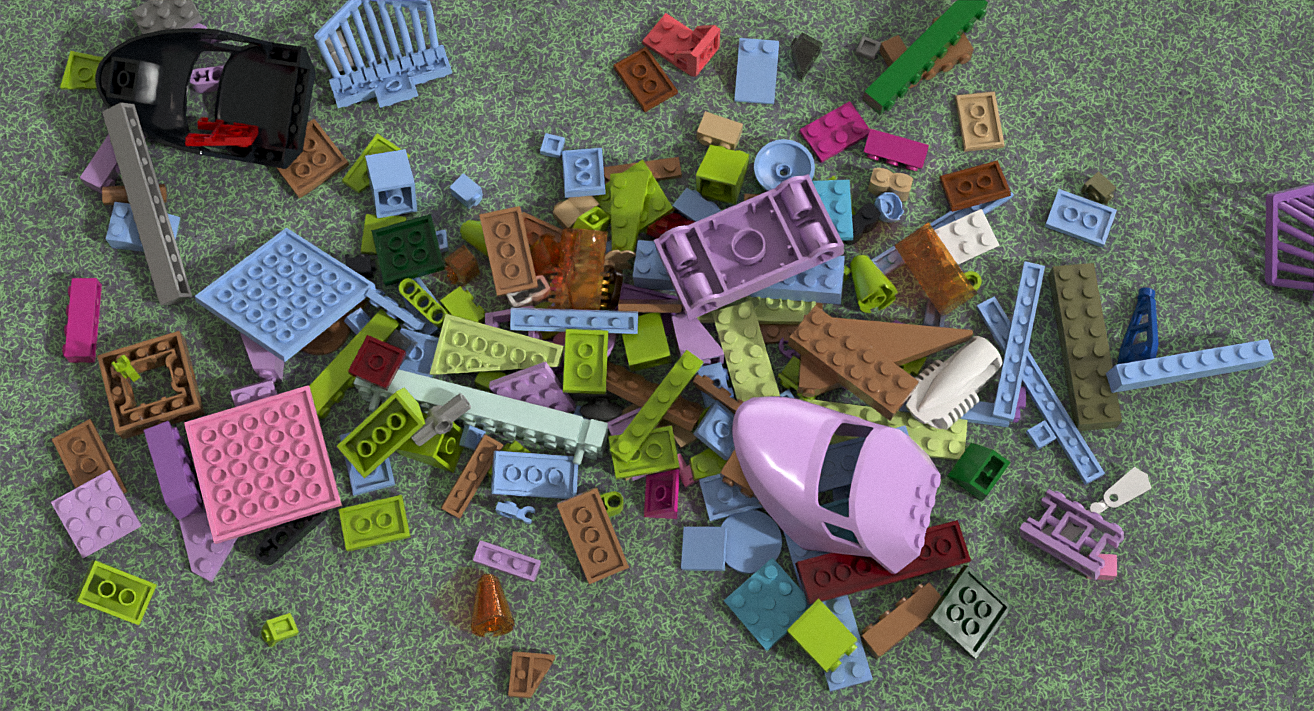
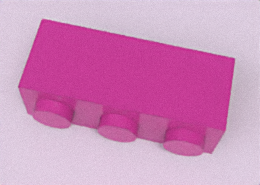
(895, 149)

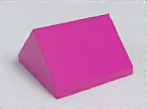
(662, 495)

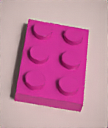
(835, 132)

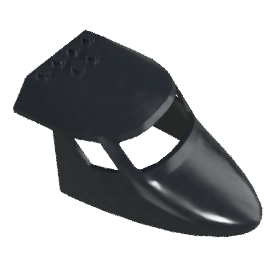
(258, 86)

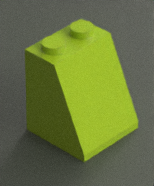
(722, 174)
(649, 345)
(439, 451)
(823, 636)

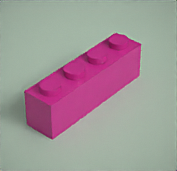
(82, 320)

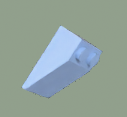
(756, 71)
(123, 230)

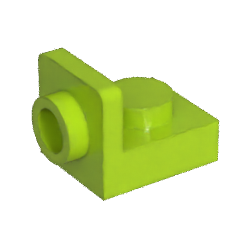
(279, 629)

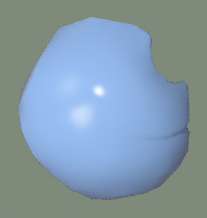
(889, 203)

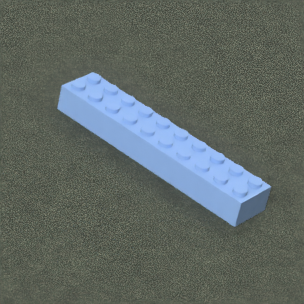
(816, 284)

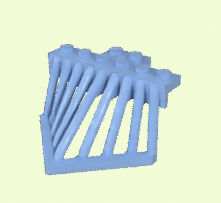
(390, 80)

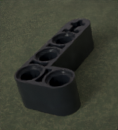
(294, 536)

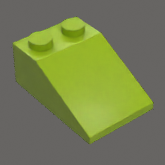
(115, 592)

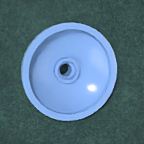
(782, 156)

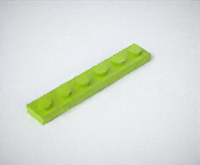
(656, 407)

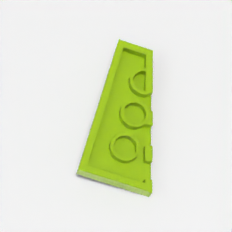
(80, 71)
(627, 202)

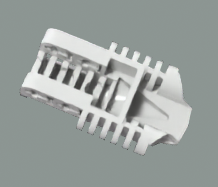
(952, 387)

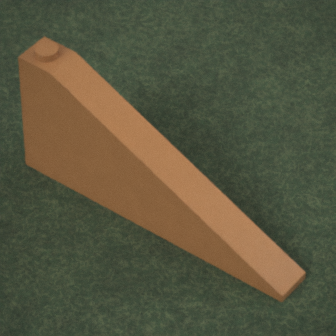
(894, 340)

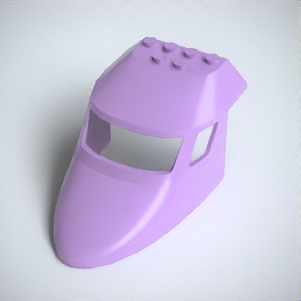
(890, 494)

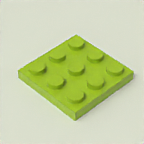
(655, 204)

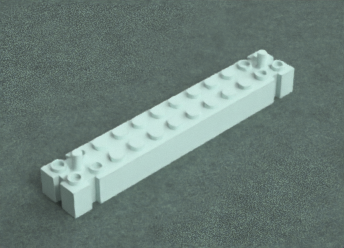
(500, 414)

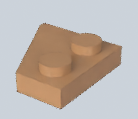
(528, 673)

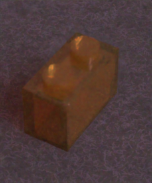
(461, 267)

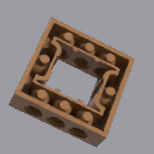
(144, 356)

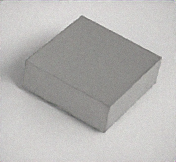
(868, 48)

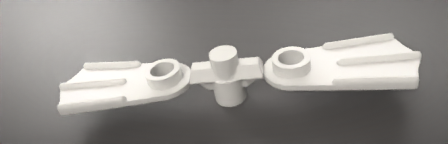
(1125, 489)

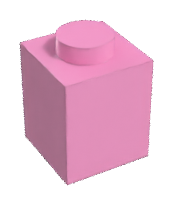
(1109, 571)

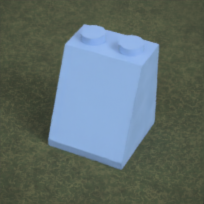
(391, 183)

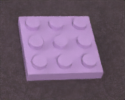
(96, 514)

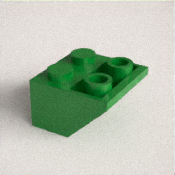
(978, 470)

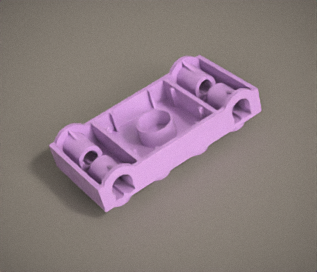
(748, 246)

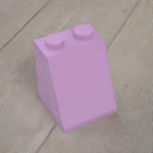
(696, 339)
(263, 362)

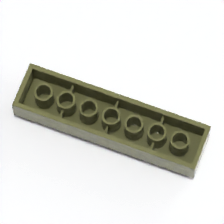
(1084, 346)

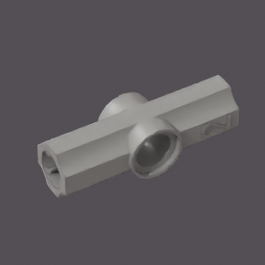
(440, 419)

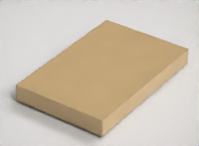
(979, 121)

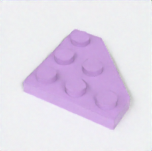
(535, 386)
(203, 554)

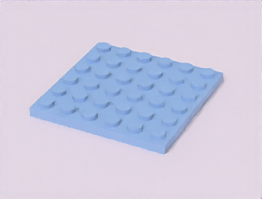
(285, 294)

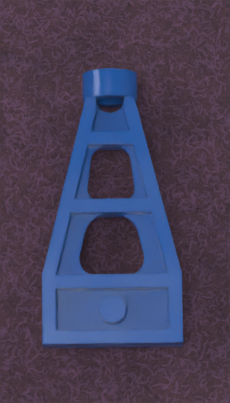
(1147, 349)

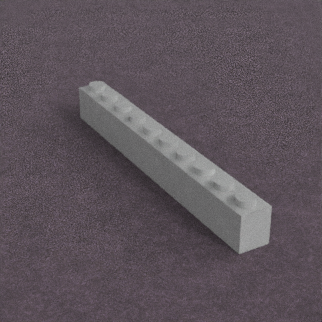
(147, 204)

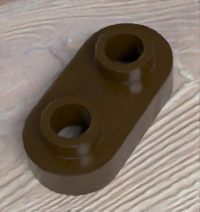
(615, 285)

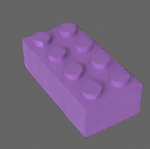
(173, 470)

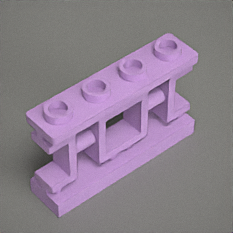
(1064, 548)

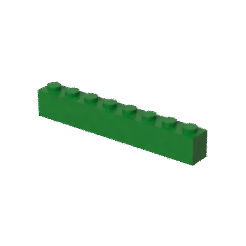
(923, 53)

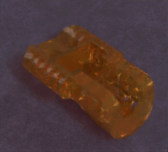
(580, 270)

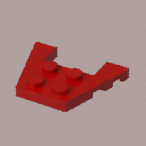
(223, 134)

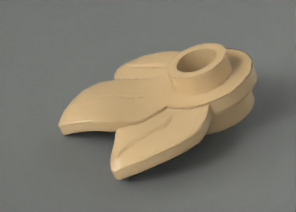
(618, 259)

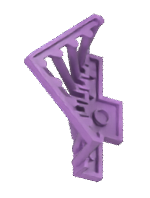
(1305, 203)

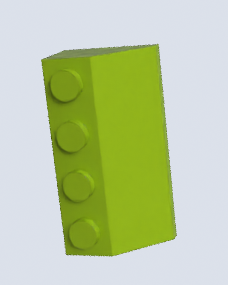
(382, 432)

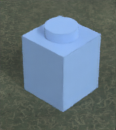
(466, 191)

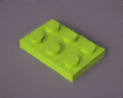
(585, 361)
(654, 456)
(374, 523)

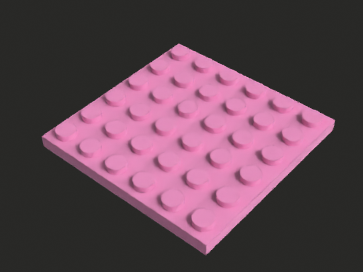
(262, 464)

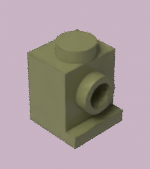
(1099, 189)

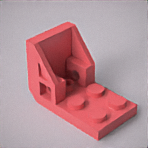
(681, 45)

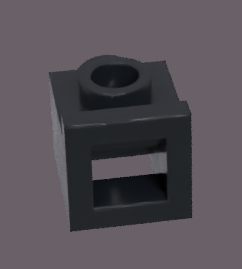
(362, 265)

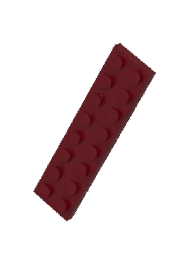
(845, 574)

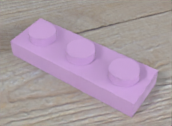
(507, 561)

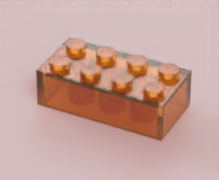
(935, 269)

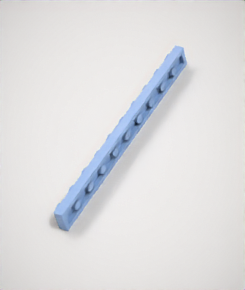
(1044, 397)

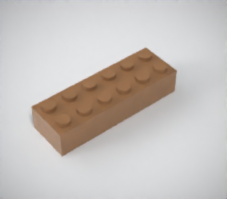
(852, 363)

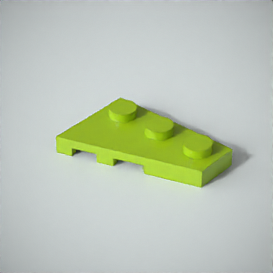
(357, 175)
(706, 464)

